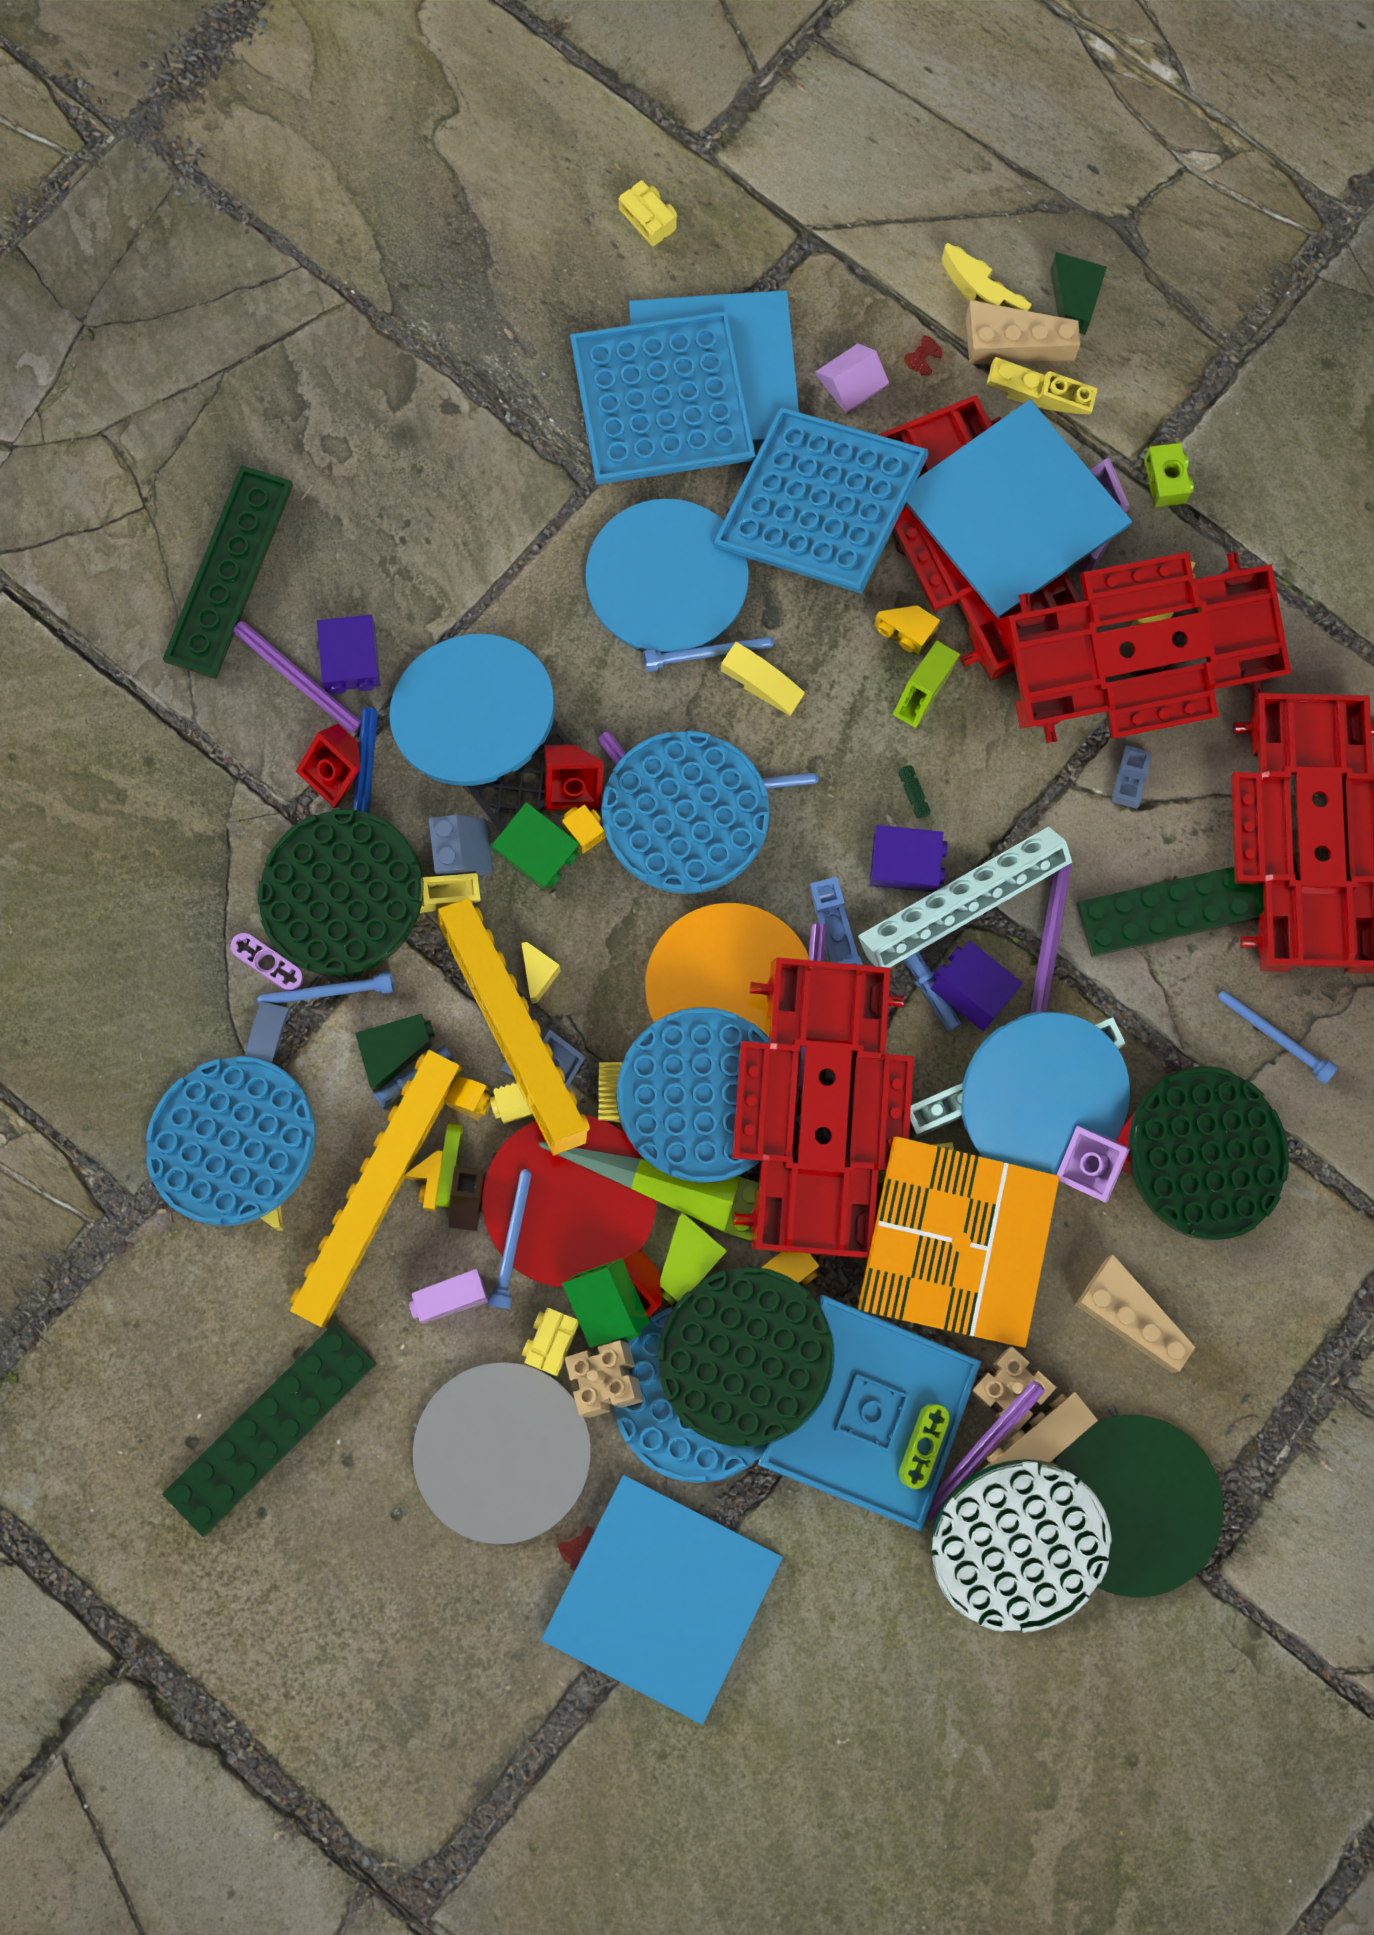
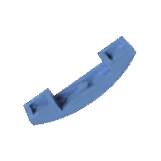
(831, 912)

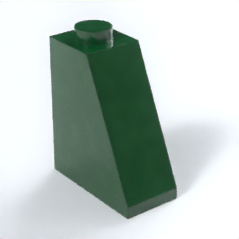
(1076, 288)
(393, 1047)

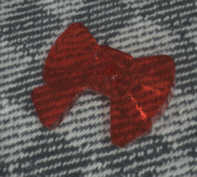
(916, 360)
(571, 1550)

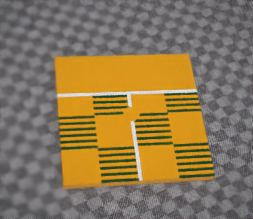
(958, 1242)

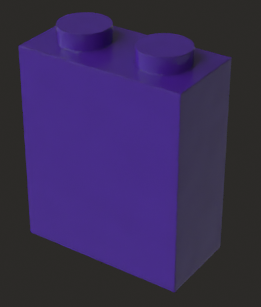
(348, 654)
(907, 858)
(975, 984)

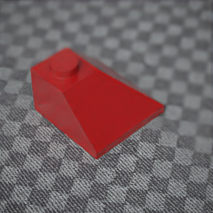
(331, 763)
(571, 778)
(645, 1279)

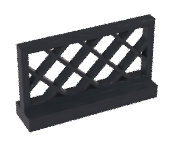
(476, 789)

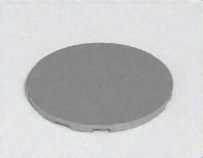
(501, 1453)

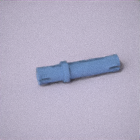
(924, 980)
(393, 1091)

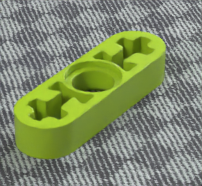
(450, 1158)
(924, 1470)

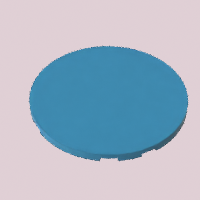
(662, 579)
(472, 709)
(682, 835)
(1039, 1084)
(682, 1091)
(230, 1141)
(660, 1435)

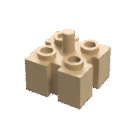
(604, 1379)
(1008, 1384)

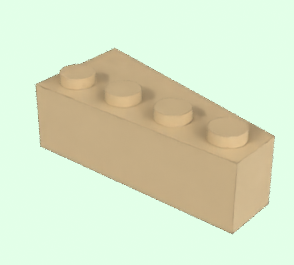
(1018, 335)
(1132, 1314)
(1047, 1432)

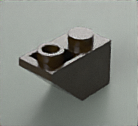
(466, 1198)

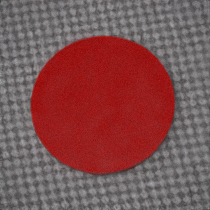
(570, 1212)

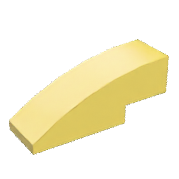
(762, 679)
(449, 889)

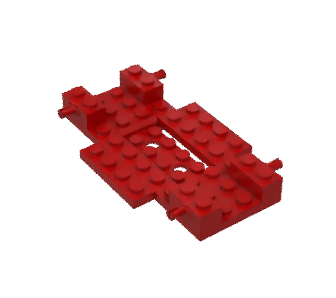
(939, 578)
(1066, 661)
(1321, 915)
(818, 1200)

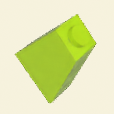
(925, 684)
(689, 1260)

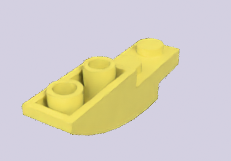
(974, 280)
(1046, 391)

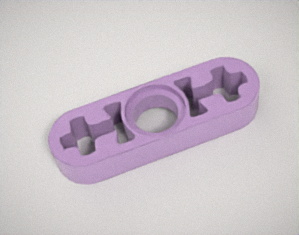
(255, 944)

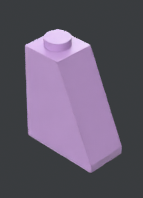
(449, 1297)

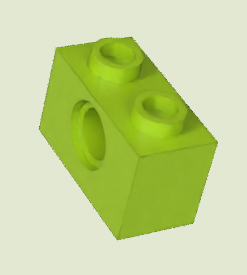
(1164, 489)

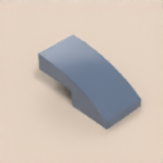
(1131, 776)
(266, 1032)

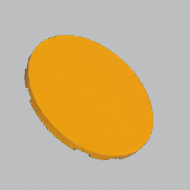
(714, 957)

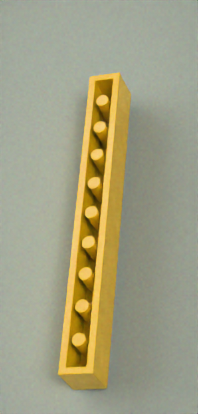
(512, 1027)
(375, 1190)

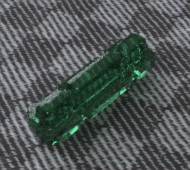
(914, 791)

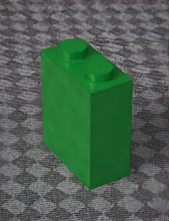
(536, 847)
(606, 1303)

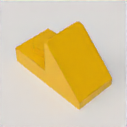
(428, 1172)

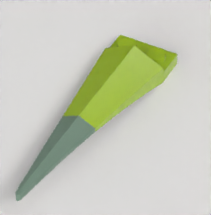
(706, 1202)

